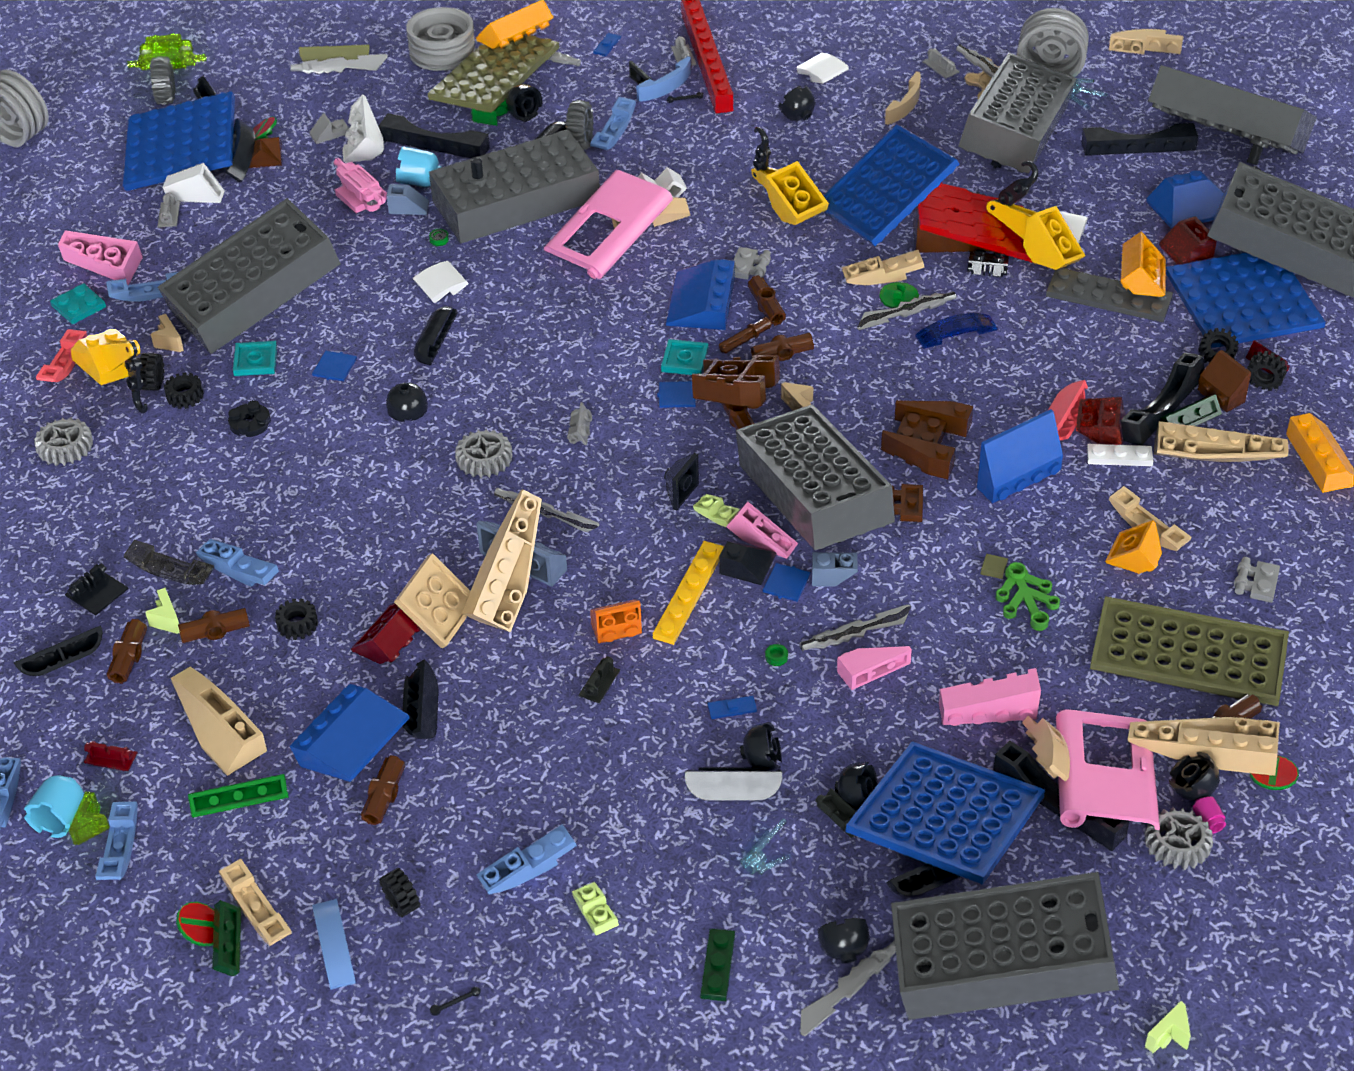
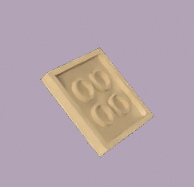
(435, 600)

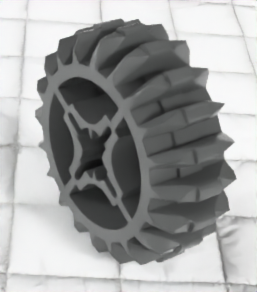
(162, 80)
(580, 122)

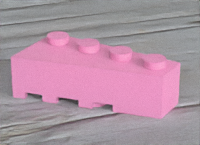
(100, 254)
(991, 700)

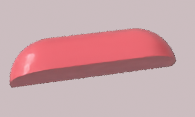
(1066, 408)

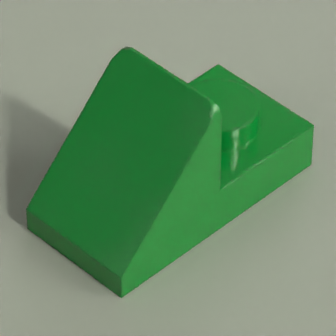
(487, 117)

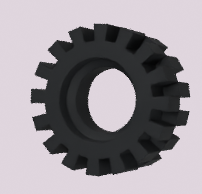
(1217, 337)
(1269, 362)
(152, 371)
(185, 398)
(298, 628)
(399, 892)

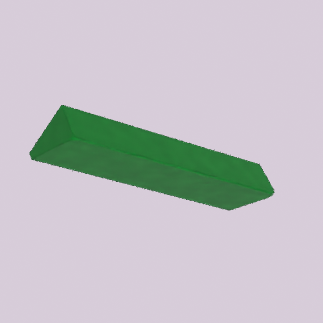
(238, 795)

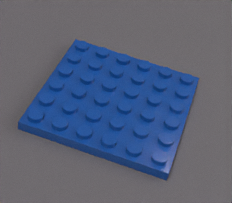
(179, 139)
(888, 184)
(1244, 297)
(946, 812)

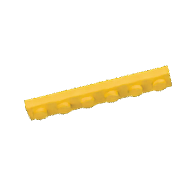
(688, 593)

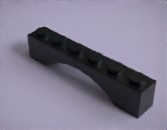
(1107, 142)
(464, 144)
(1184, 377)
(1020, 765)

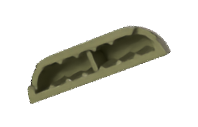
(322, 53)

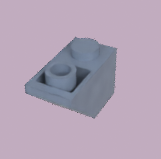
(406, 200)
(832, 568)

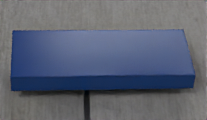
(606, 44)
(732, 707)

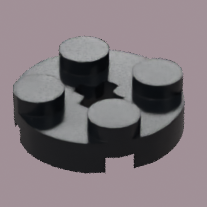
(240, 425)

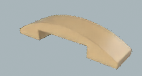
(898, 110)
(1128, 507)
(253, 903)

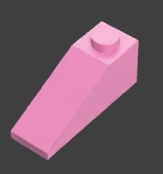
(760, 531)
(871, 663)

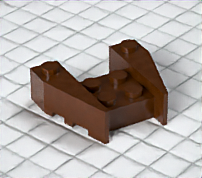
(737, 380)
(922, 432)

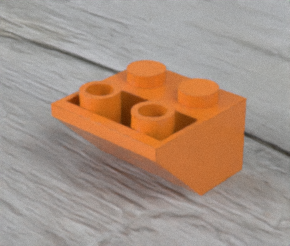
(616, 621)

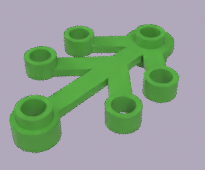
(1018, 575)

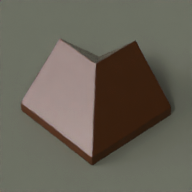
(267, 153)

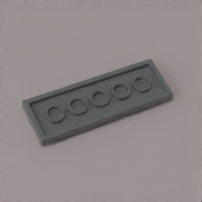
(1106, 295)

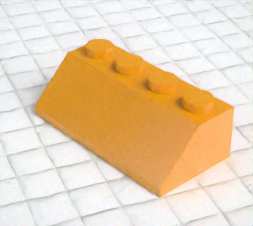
(516, 25)
(1143, 267)
(1320, 453)

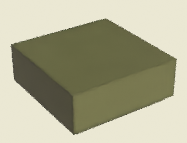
(994, 566)

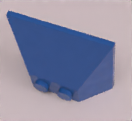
(1186, 197)

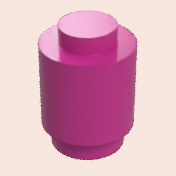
(1210, 813)

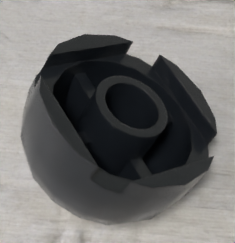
(523, 102)
(798, 104)
(406, 402)
(759, 745)
(1195, 777)
(856, 783)
(845, 939)

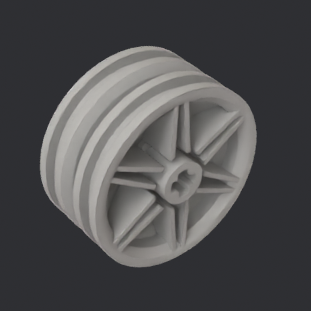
(1054, 35)
(440, 38)
(21, 109)

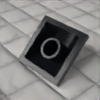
(682, 479)
(745, 562)

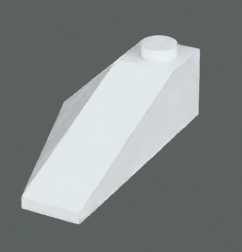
(363, 135)

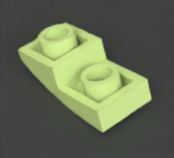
(715, 510)
(594, 908)

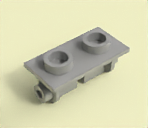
(682, 50)
(940, 64)
(168, 211)
(580, 425)

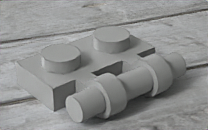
(745, 260)
(1264, 580)

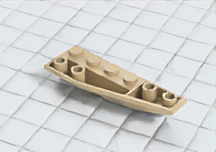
(1215, 444)
(506, 567)
(218, 722)
(1229, 741)

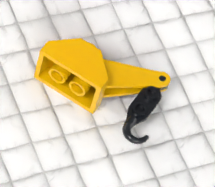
(789, 188)
(1045, 233)
(109, 359)

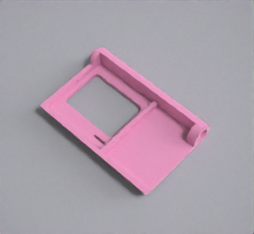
(622, 198)
(1105, 789)

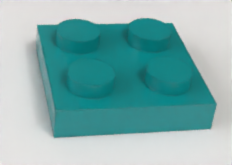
(78, 303)
(684, 357)
(255, 358)

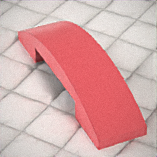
(62, 362)

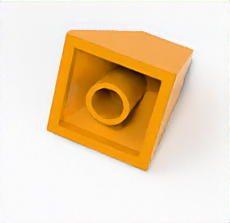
(1136, 549)

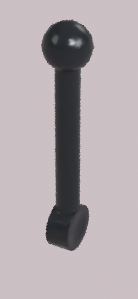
(670, 99)
(436, 1010)

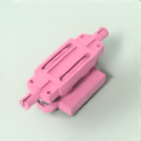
(358, 188)

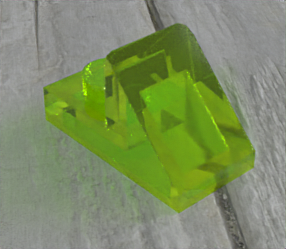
(87, 820)

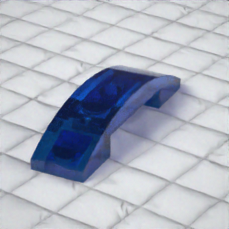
(954, 325)

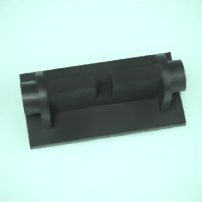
(600, 680)
(836, 809)

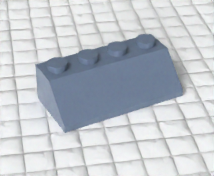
(546, 563)

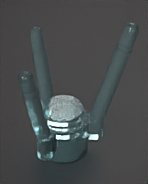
(1077, 88)
(755, 858)

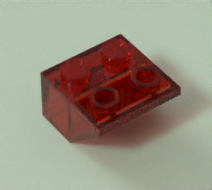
(1188, 242)
(1101, 419)

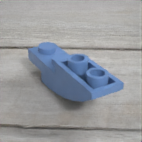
(233, 563)
(8, 786)
(526, 864)

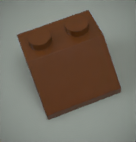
(1226, 380)

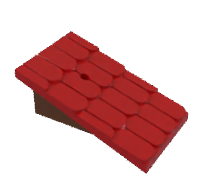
(959, 222)

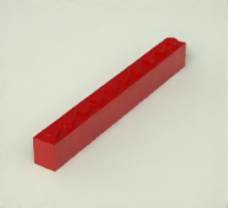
(707, 56)

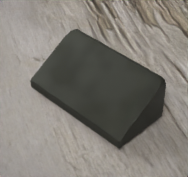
(636, 73)

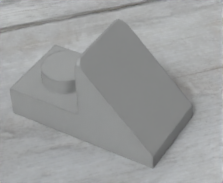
(326, 130)

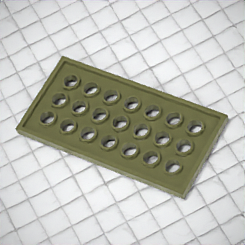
(490, 73)
(1176, 656)

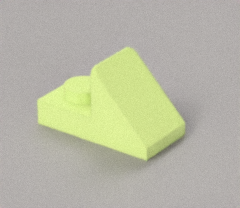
(164, 615)
(1172, 1026)

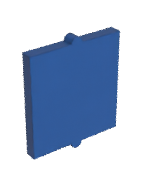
(334, 365)
(676, 394)
(786, 582)

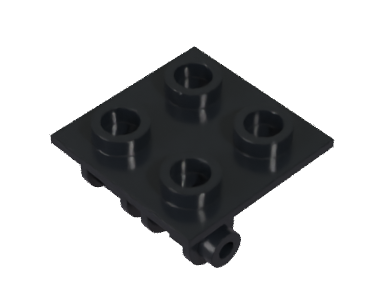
(980, 257)
(95, 590)

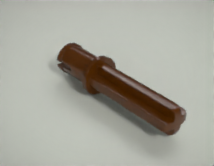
(743, 336)

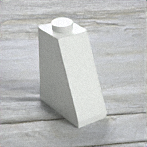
(194, 185)

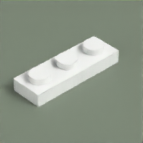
(1119, 455)

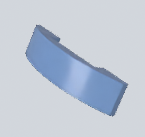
(654, 89)
(616, 125)
(135, 292)
(119, 842)
(333, 944)

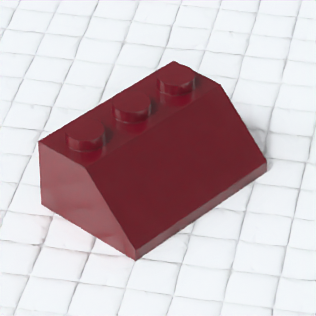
(386, 636)

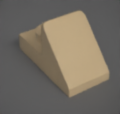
(166, 336)
(796, 395)

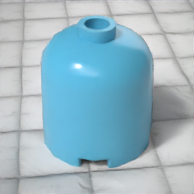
(416, 166)
(54, 805)

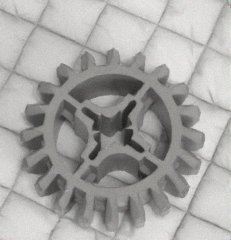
(63, 441)
(483, 453)
(1176, 844)

